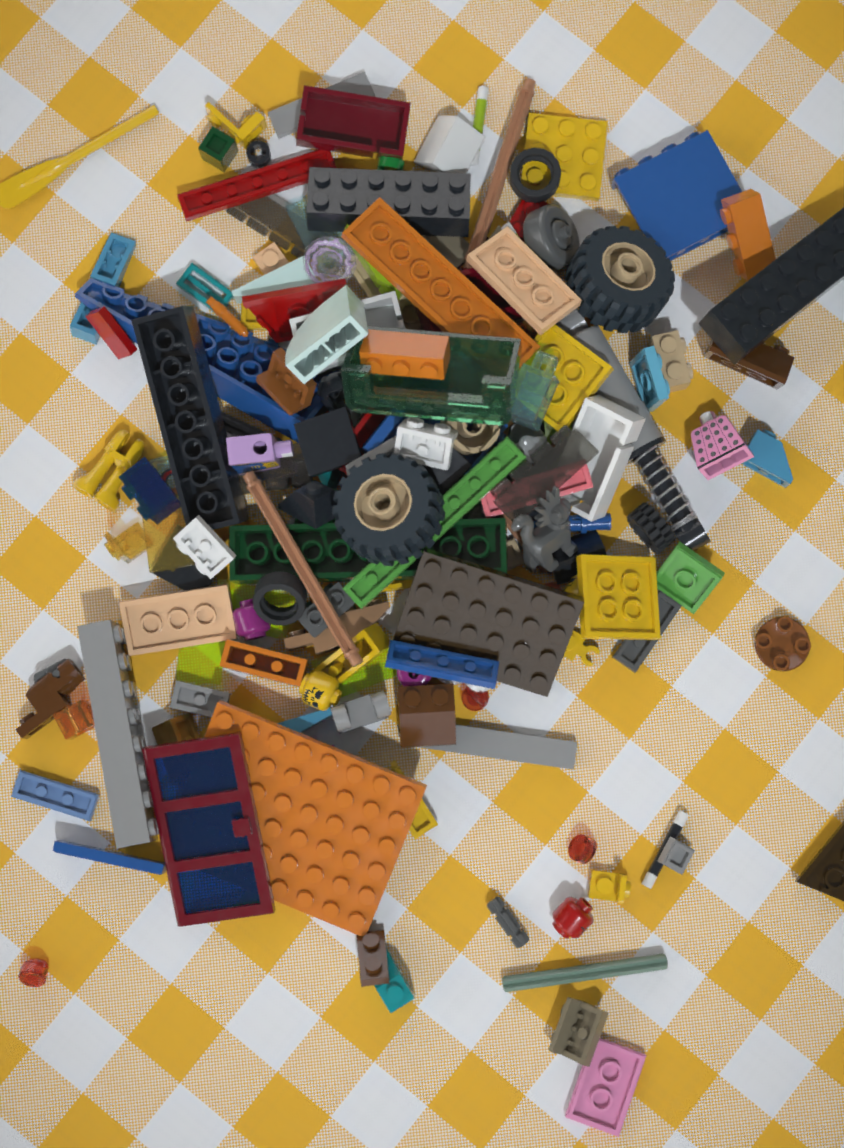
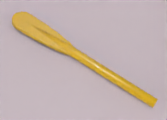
(33, 180)

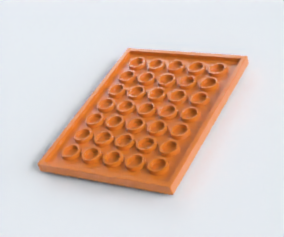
(323, 818)

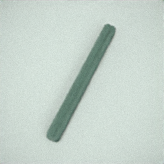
(584, 972)

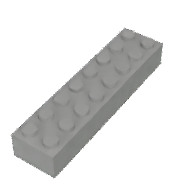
(118, 732)

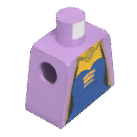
(247, 456)

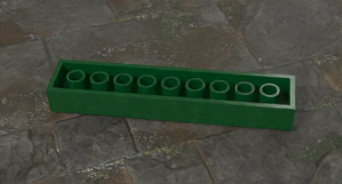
(335, 561)

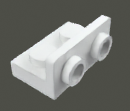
(426, 442)
(204, 547)

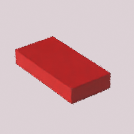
(111, 332)

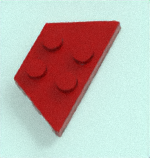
(276, 307)

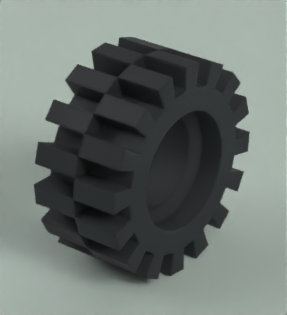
(651, 528)

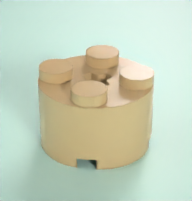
(477, 440)

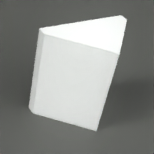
(450, 146)

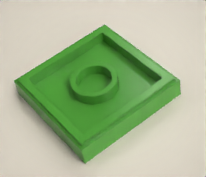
(687, 577)

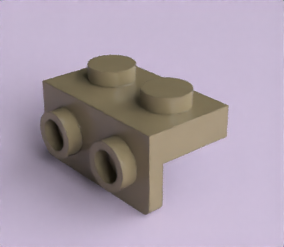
(578, 1031)

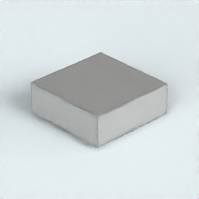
(676, 855)

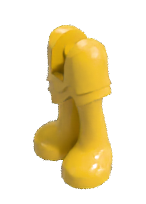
(106, 495)

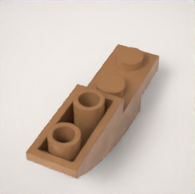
(354, 621)

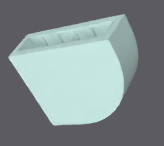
(326, 334)

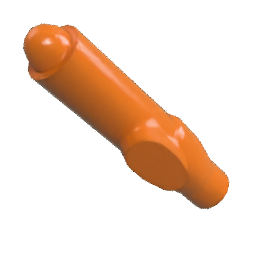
(222, 312)

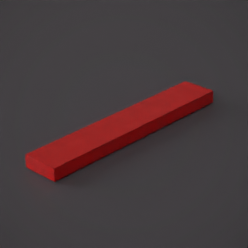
(252, 185)

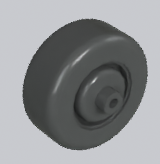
(551, 236)

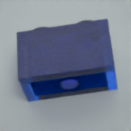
(150, 491)

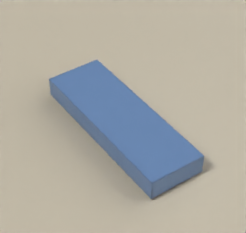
(55, 795)

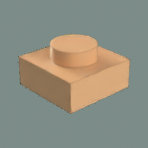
(270, 259)

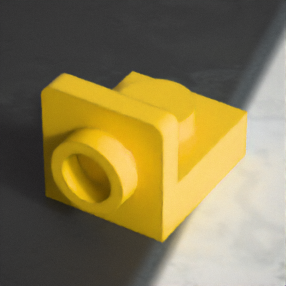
(609, 886)

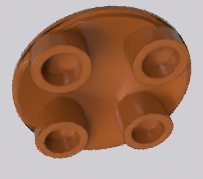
(782, 644)

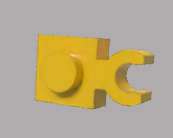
(576, 647)

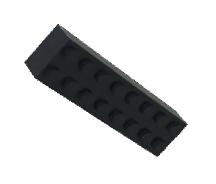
(778, 291)
(189, 417)

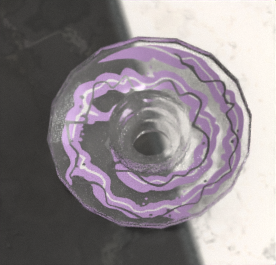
(331, 251)

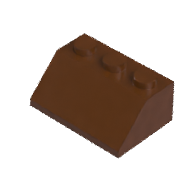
(763, 364)

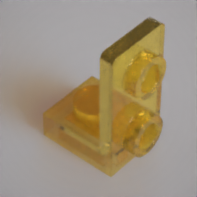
(128, 544)

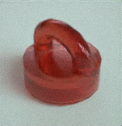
(474, 700)
(582, 849)
(34, 972)

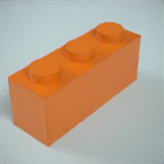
(747, 233)
(406, 354)
(263, 663)

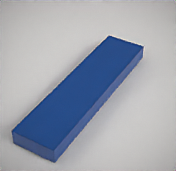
(442, 664)
(109, 857)

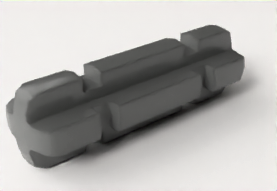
(507, 922)

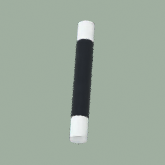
(673, 832)

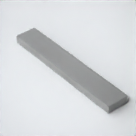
(512, 747)

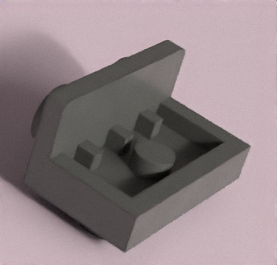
(313, 620)

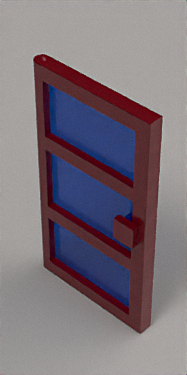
(209, 829)

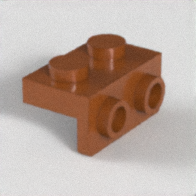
(285, 386)

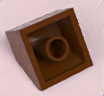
(427, 715)

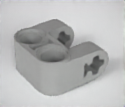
(361, 712)

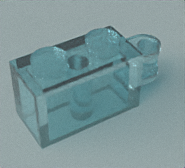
(534, 391)

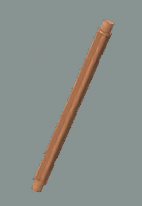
(502, 167)
(303, 569)

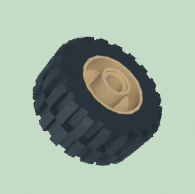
(620, 279)
(388, 509)

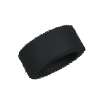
(540, 155)
(274, 614)

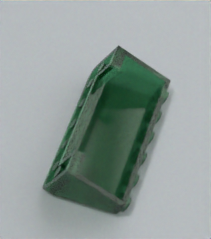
(475, 389)

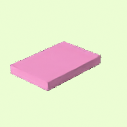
(606, 1087)

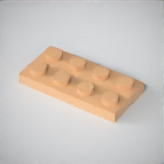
(523, 280)
(178, 619)

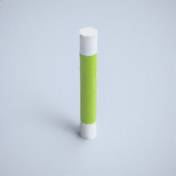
(479, 116)

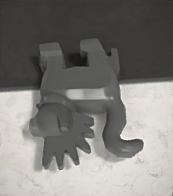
(551, 532)

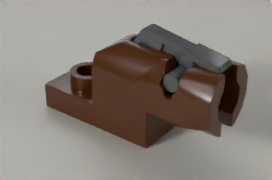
(48, 695)

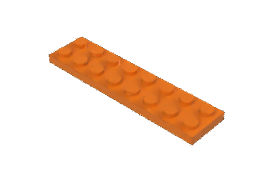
(429, 278)

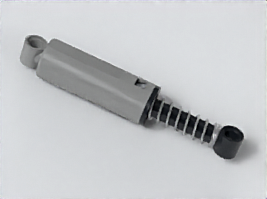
(621, 391)

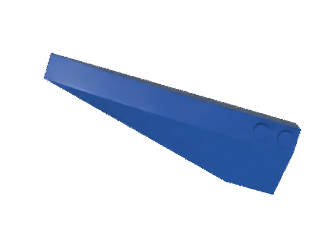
(231, 357)

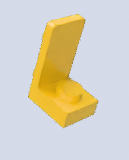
(249, 129)

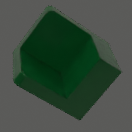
(218, 149)

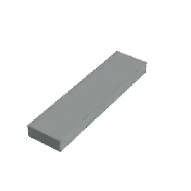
(286, 118)

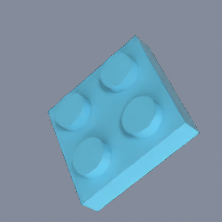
(649, 378)

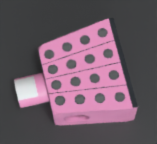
(718, 445)

